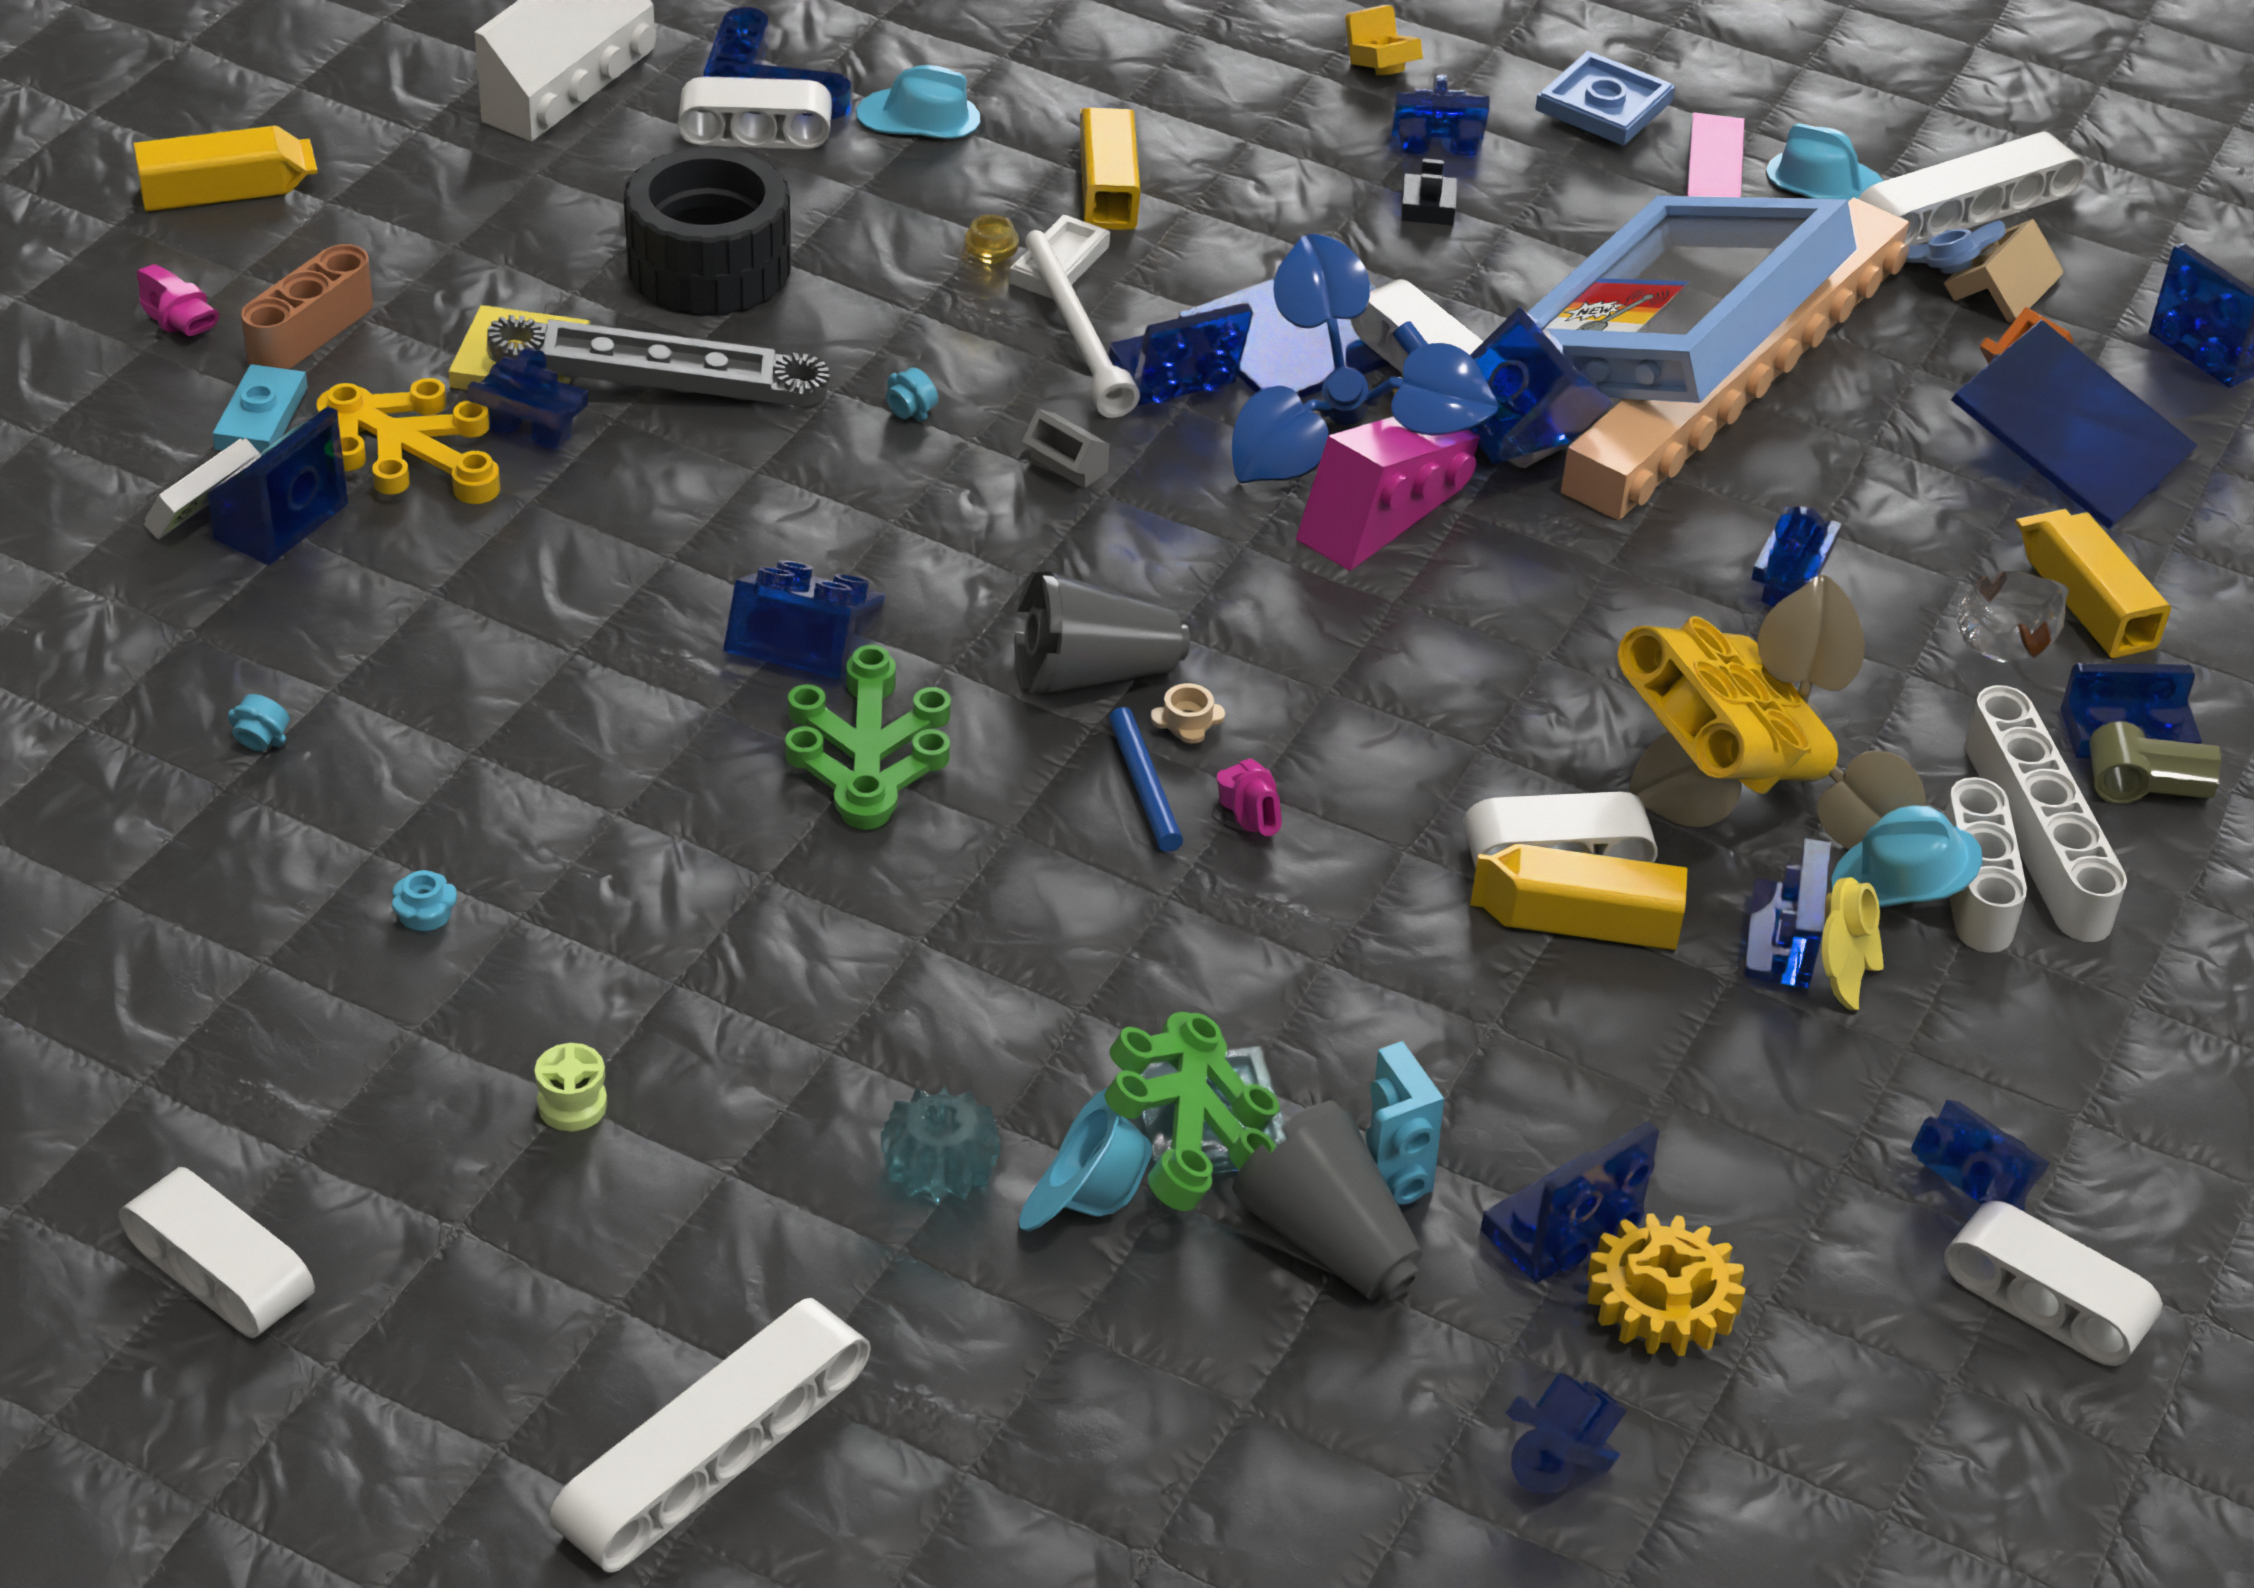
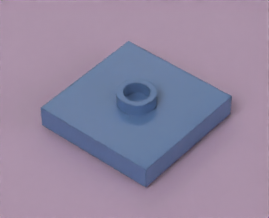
(1605, 98)

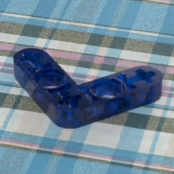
(742, 55)

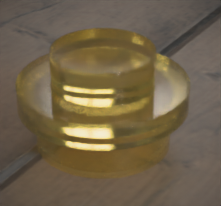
(991, 238)

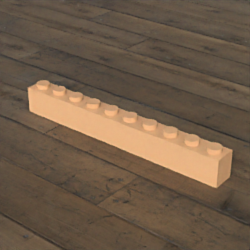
(1649, 440)

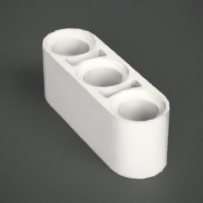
(732, 125)
(1583, 823)
(1992, 903)
(217, 1252)
(2053, 1282)

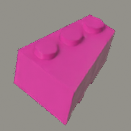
(1379, 485)

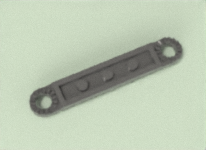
(663, 361)

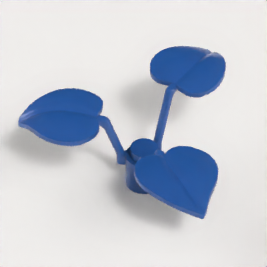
(1283, 438)

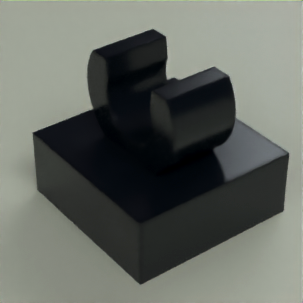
(1429, 195)

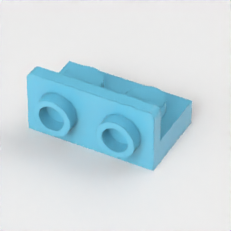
(1404, 1123)

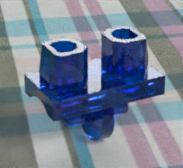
(1440, 115)
(529, 392)
(1794, 552)
(1978, 1156)
(1569, 1430)

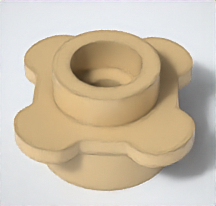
(1188, 712)

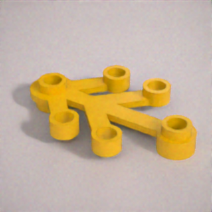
(473, 473)

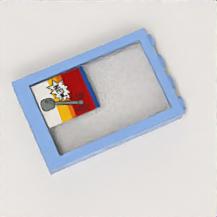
(1693, 290)

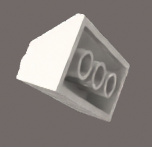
(553, 56)

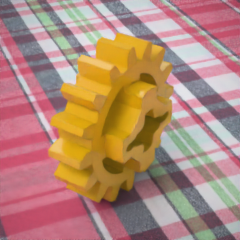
(1665, 1284)

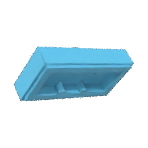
(261, 407)

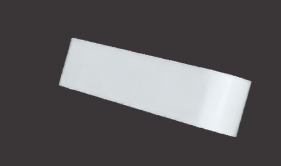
(1980, 186)
(1403, 302)
(2049, 814)
(708, 1435)

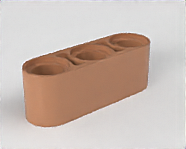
(308, 307)

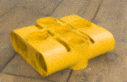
(1726, 705)

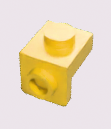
(1375, 41)

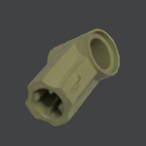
(2131, 765)

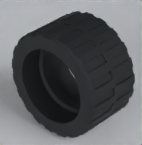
(707, 230)

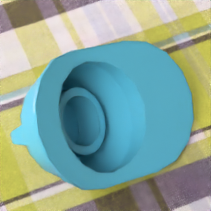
(922, 102)
(1820, 165)
(1913, 857)
(1094, 1168)

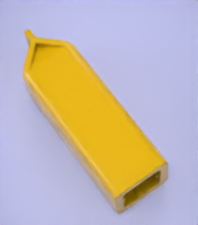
(221, 167)
(1109, 168)
(2102, 582)
(1583, 895)

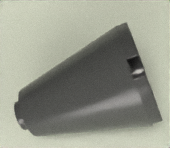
(1091, 636)
(1332, 1202)

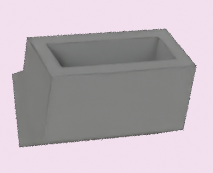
(1053, 431)

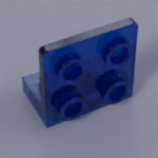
(2206, 316)
(1185, 353)
(798, 617)
(1567, 1211)

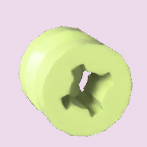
(571, 1087)

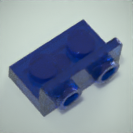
(2139, 694)
(1789, 919)

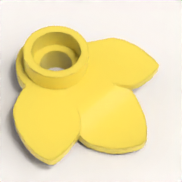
(1851, 938)

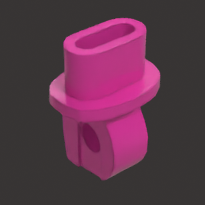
(174, 302)
(1252, 796)

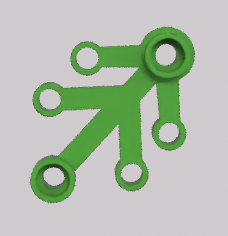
(867, 795)
(1196, 1050)

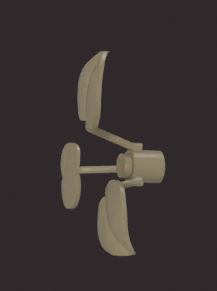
(1809, 640)

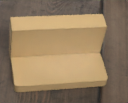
(2013, 270)

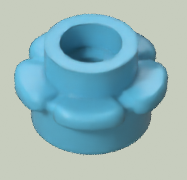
(911, 394)
(259, 722)
(423, 900)

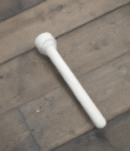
(1110, 387)

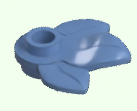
(1956, 248)

